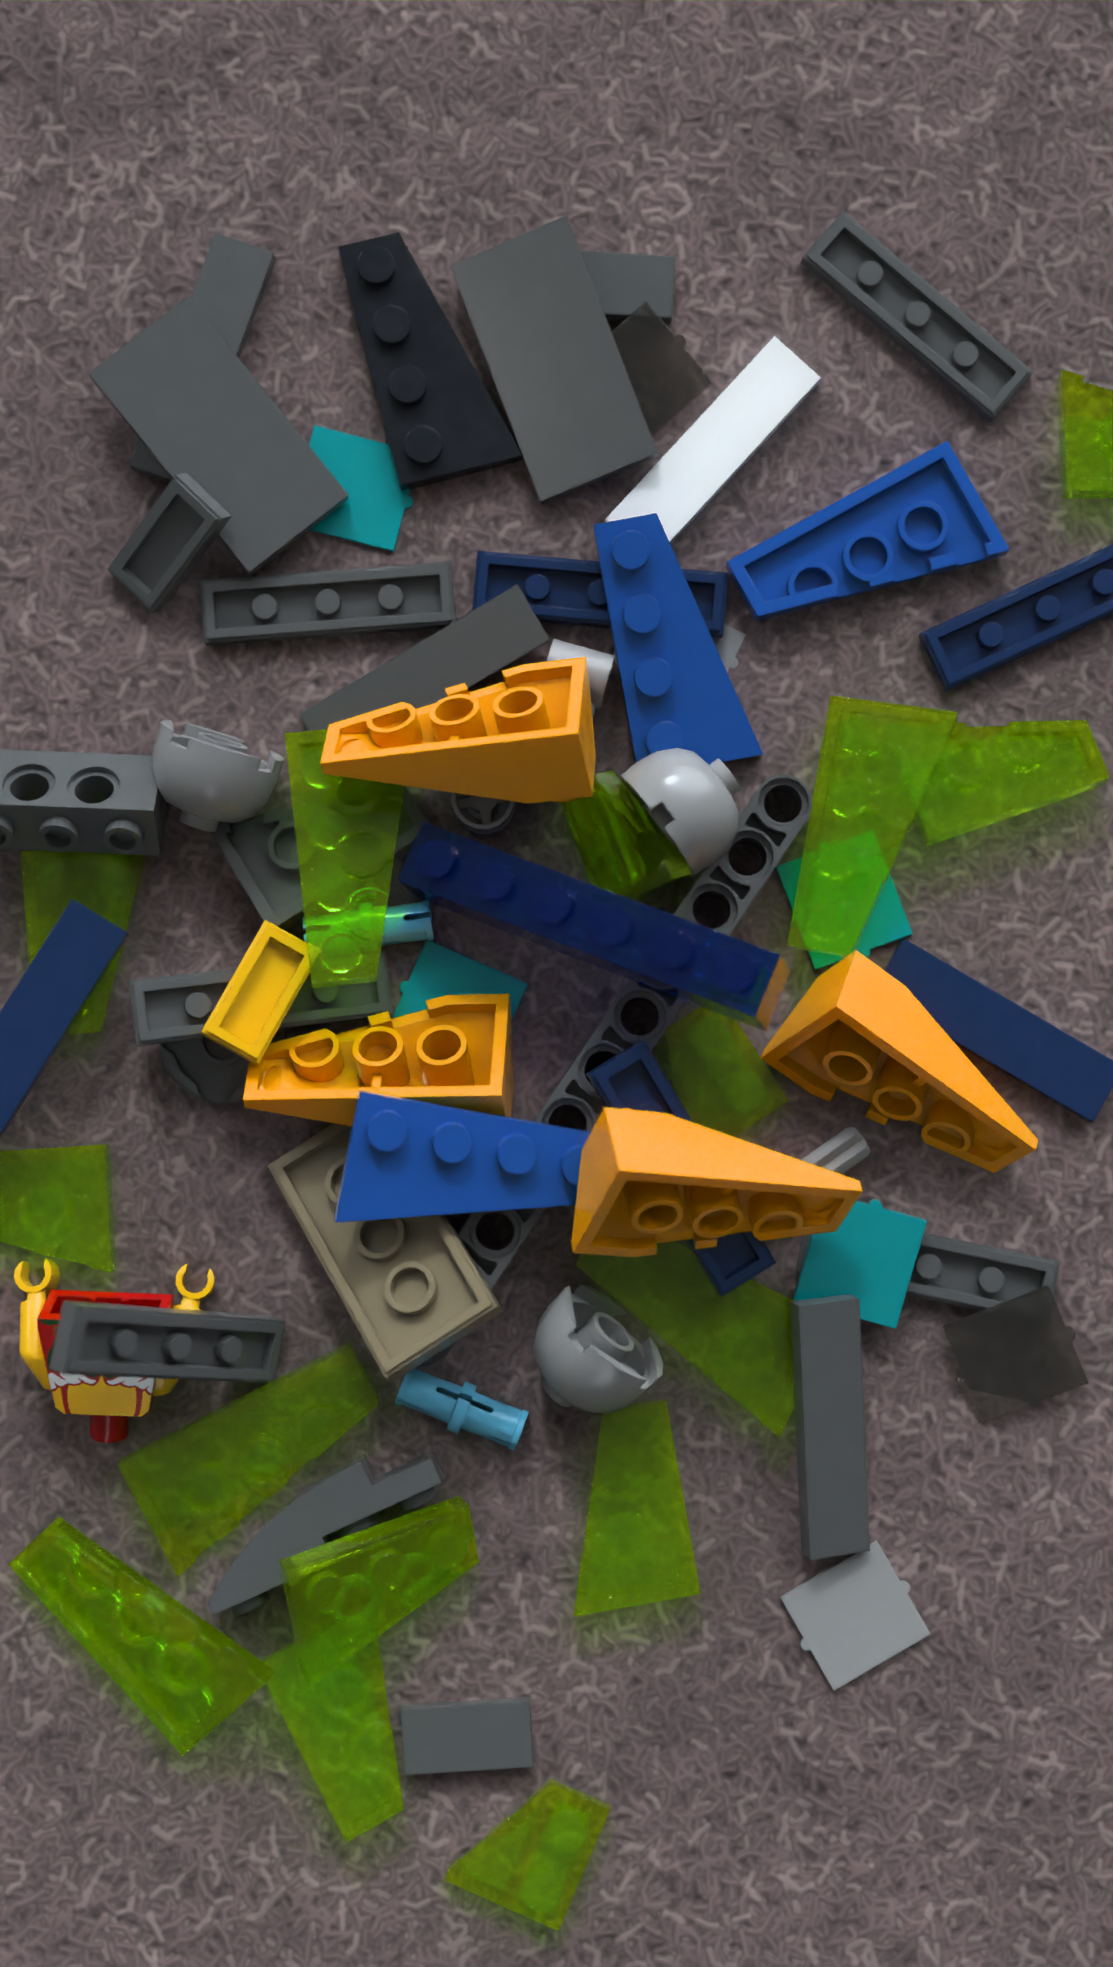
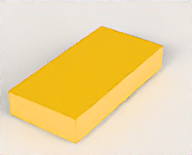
(259, 993)

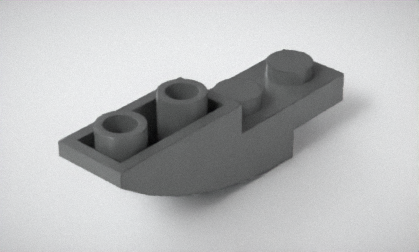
(337, 1501)

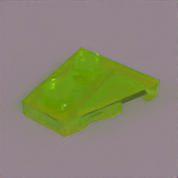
(621, 841)
(720, 1073)
(535, 1854)

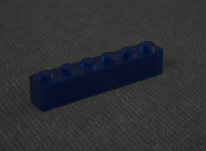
(596, 926)

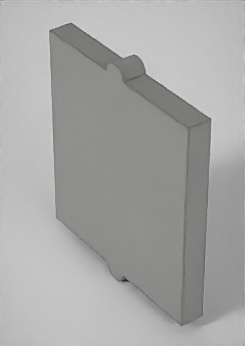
(855, 1615)

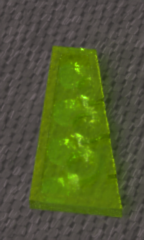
(228, 1461)
(148, 1642)

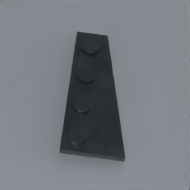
(423, 380)

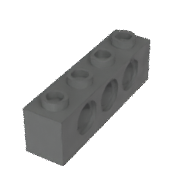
(80, 803)

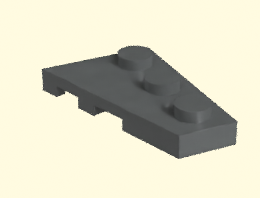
(267, 863)

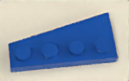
(884, 534)
(663, 650)
(452, 1160)

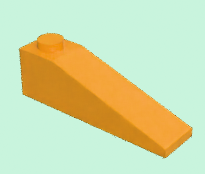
(500, 742)
(880, 1044)
(441, 1055)
(674, 1180)

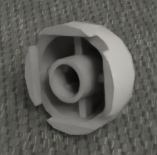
(211, 775)
(688, 803)
(601, 1363)

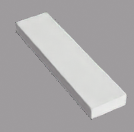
(721, 440)

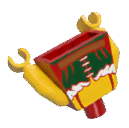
(104, 1398)

